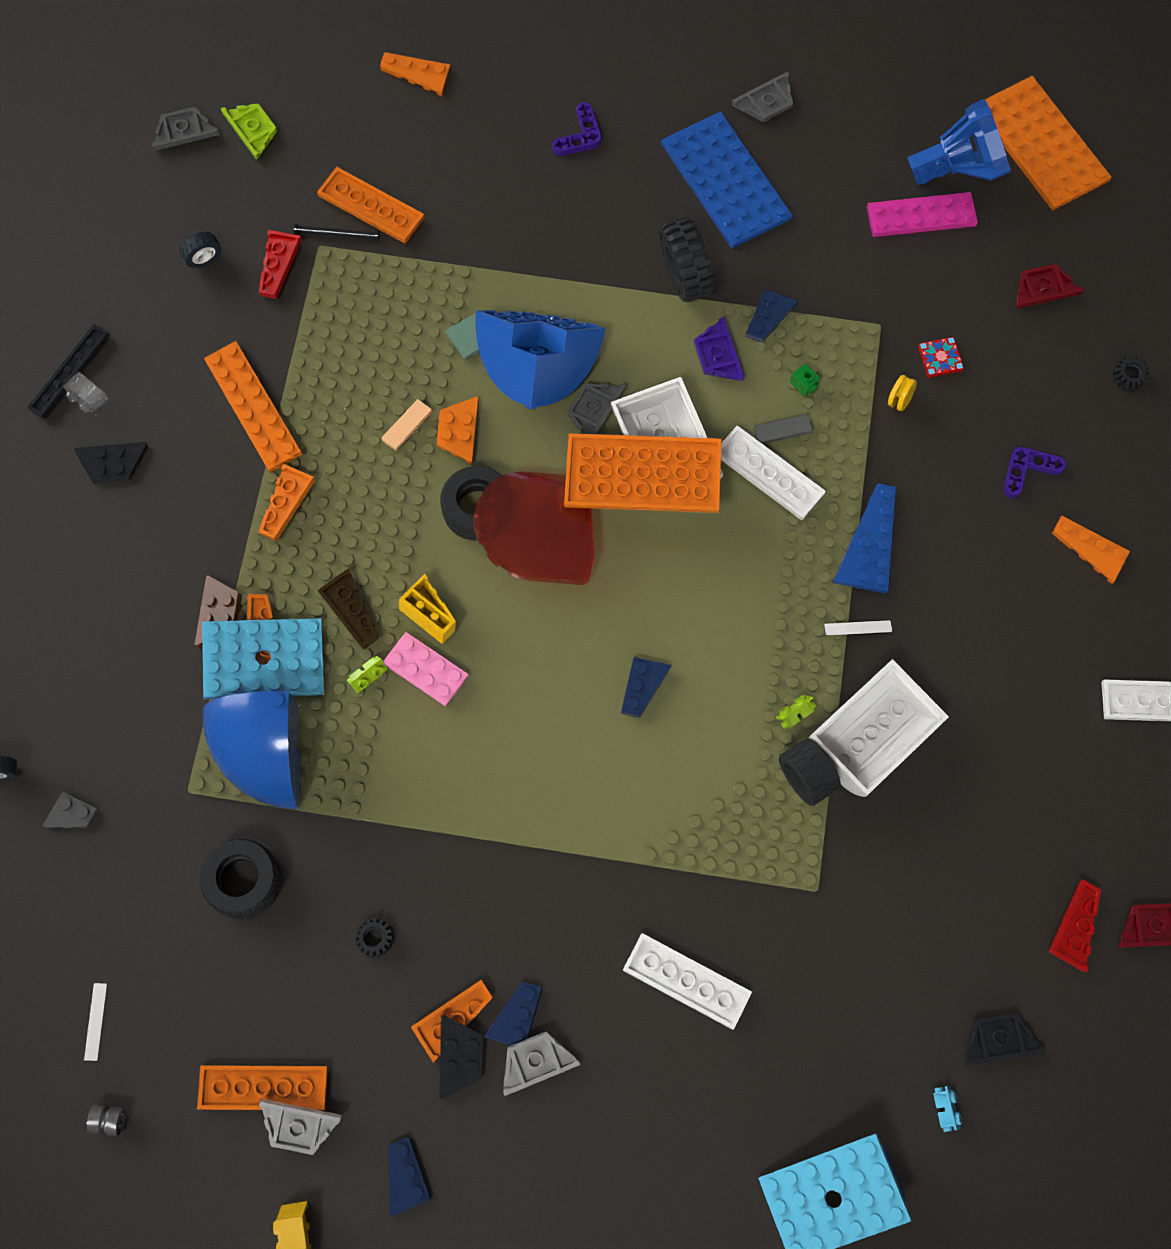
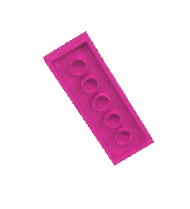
(921, 214)

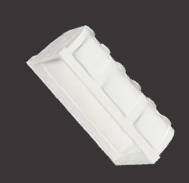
(659, 412)
(878, 729)

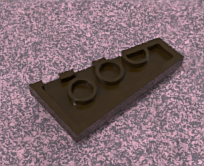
(346, 603)

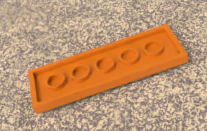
(370, 205)
(246, 1085)

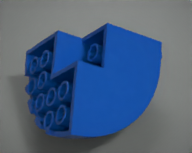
(536, 355)
(256, 744)

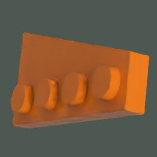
(422, 72)
(288, 496)
(1097, 550)
(259, 609)
(460, 1009)

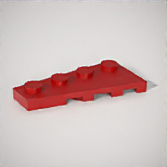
(279, 257)
(1075, 931)

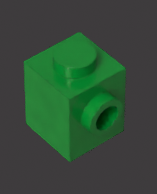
(805, 380)

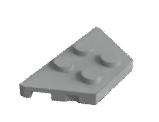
(535, 1061)
(296, 1126)

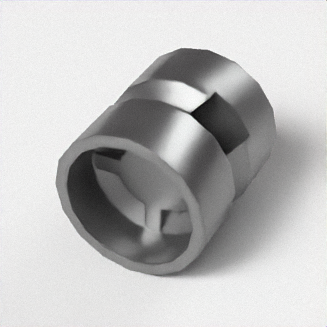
(106, 1120)

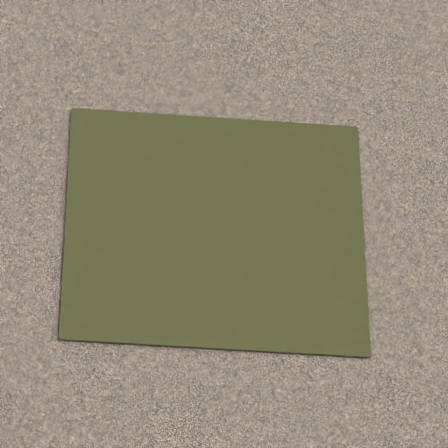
(537, 729)

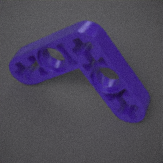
(587, 133)
(1028, 462)

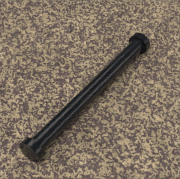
(336, 232)

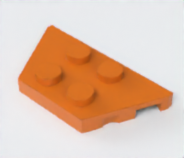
(458, 429)

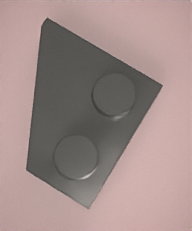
(70, 813)

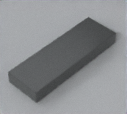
(783, 429)

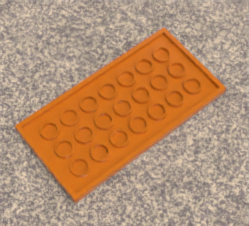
(1045, 144)
(643, 473)

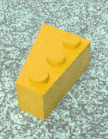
(427, 610)
(292, 1227)

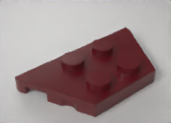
(1045, 285)
(1147, 926)

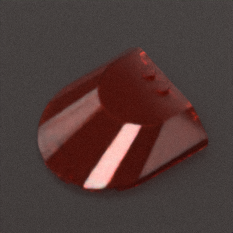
(531, 531)

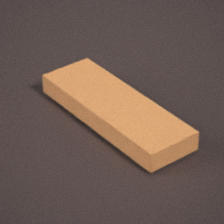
(406, 425)

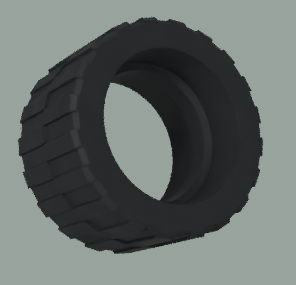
(809, 771)

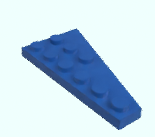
(869, 551)

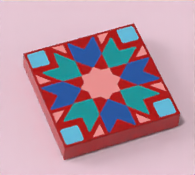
(940, 357)

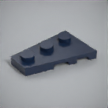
(768, 314)
(642, 684)
(517, 1016)
(405, 1178)

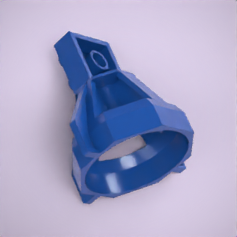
(956, 151)

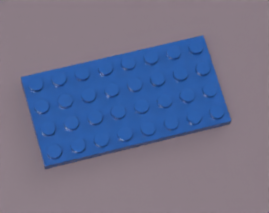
(726, 179)

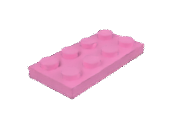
(425, 669)

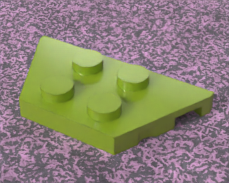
(251, 126)

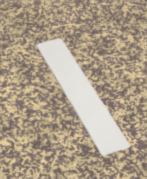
(858, 627)
(95, 1022)

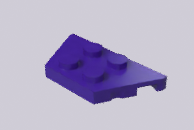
(718, 353)

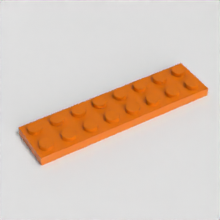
(253, 406)

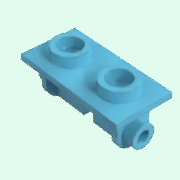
(950, 1116)

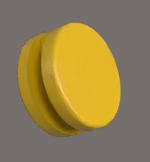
(902, 391)

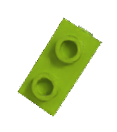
(373, 669)
(801, 706)

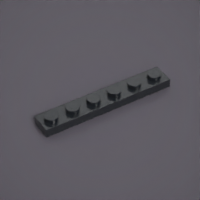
(74, 363)

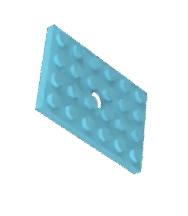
(232, 649)
(861, 1177)

